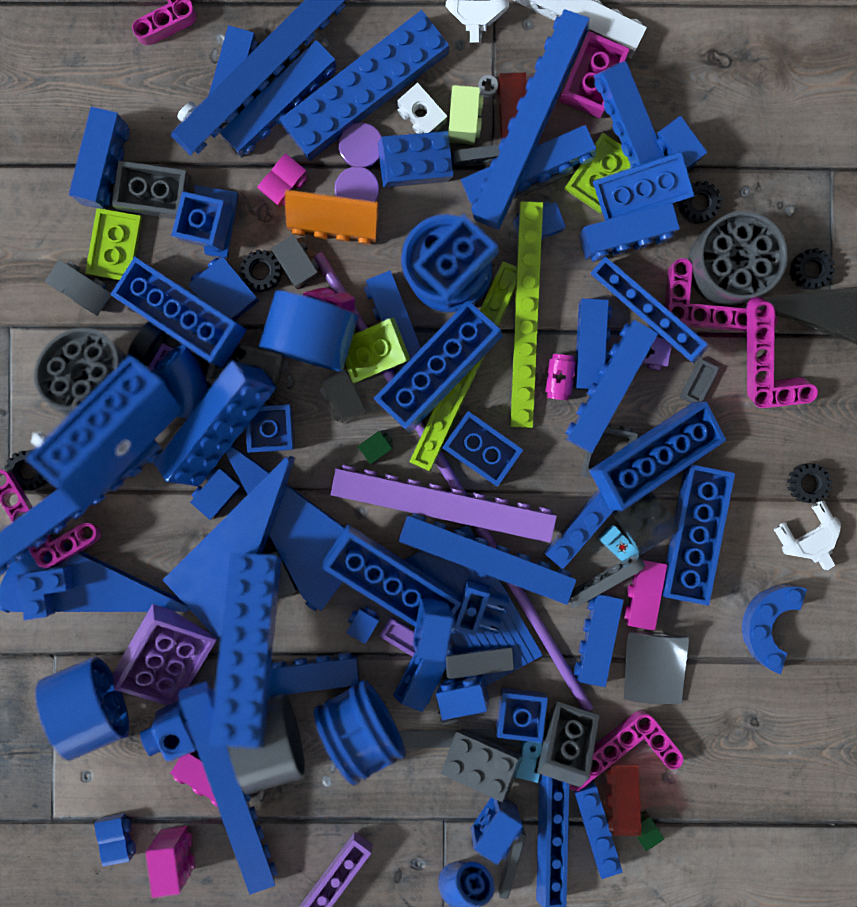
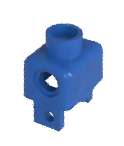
(168, 734)

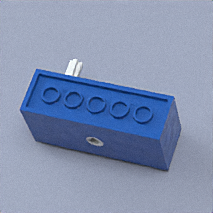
(105, 433)

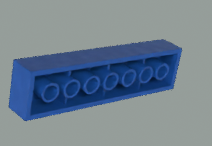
(365, 85)
(246, 651)

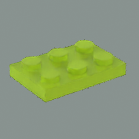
(608, 160)
(112, 243)
(376, 350)

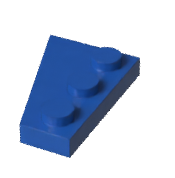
(229, 197)

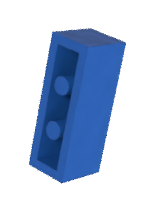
(419, 682)

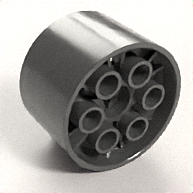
(707, 277)
(64, 357)
(282, 755)

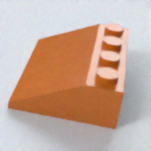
(332, 217)

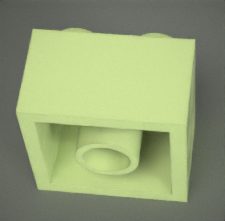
(464, 113)

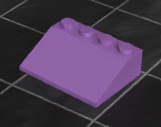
(162, 657)

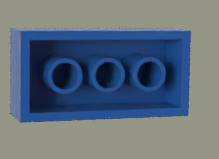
(99, 158)
(629, 231)

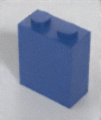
(223, 289)

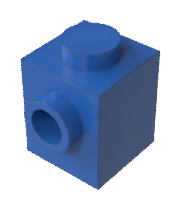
(362, 624)

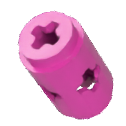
(563, 389)

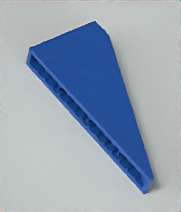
(299, 533)
(203, 573)
(96, 587)

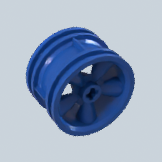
(359, 732)

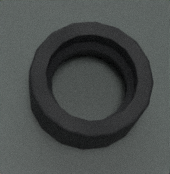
(146, 343)

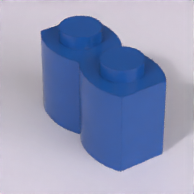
(114, 839)

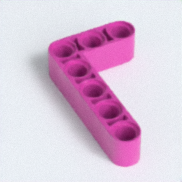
(153, 19)
(708, 312)
(766, 363)
(56, 547)
(621, 747)

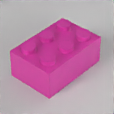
(593, 58)
(170, 861)

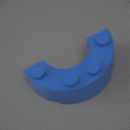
(759, 620)

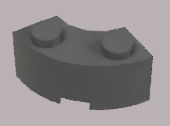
(78, 287)

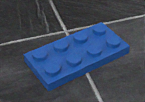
(644, 186)

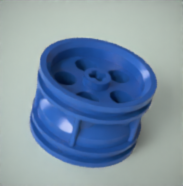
(415, 248)

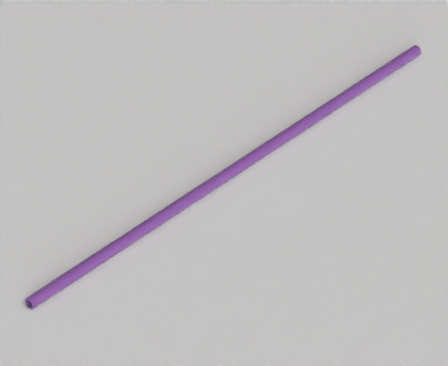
(483, 533)

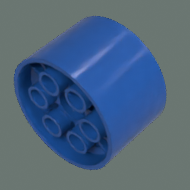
(309, 330)
(81, 709)

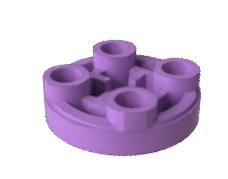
(360, 145)
(357, 184)

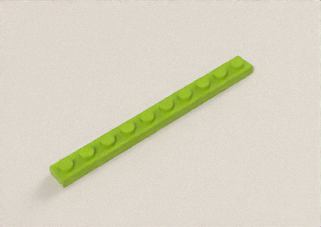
(526, 314)
(447, 410)

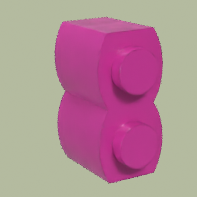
(284, 176)
(326, 295)

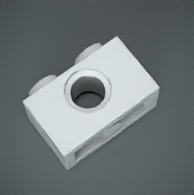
(417, 99)

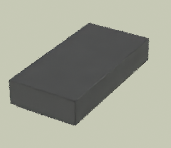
(699, 381)

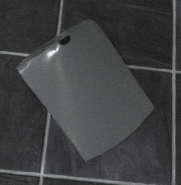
(655, 667)

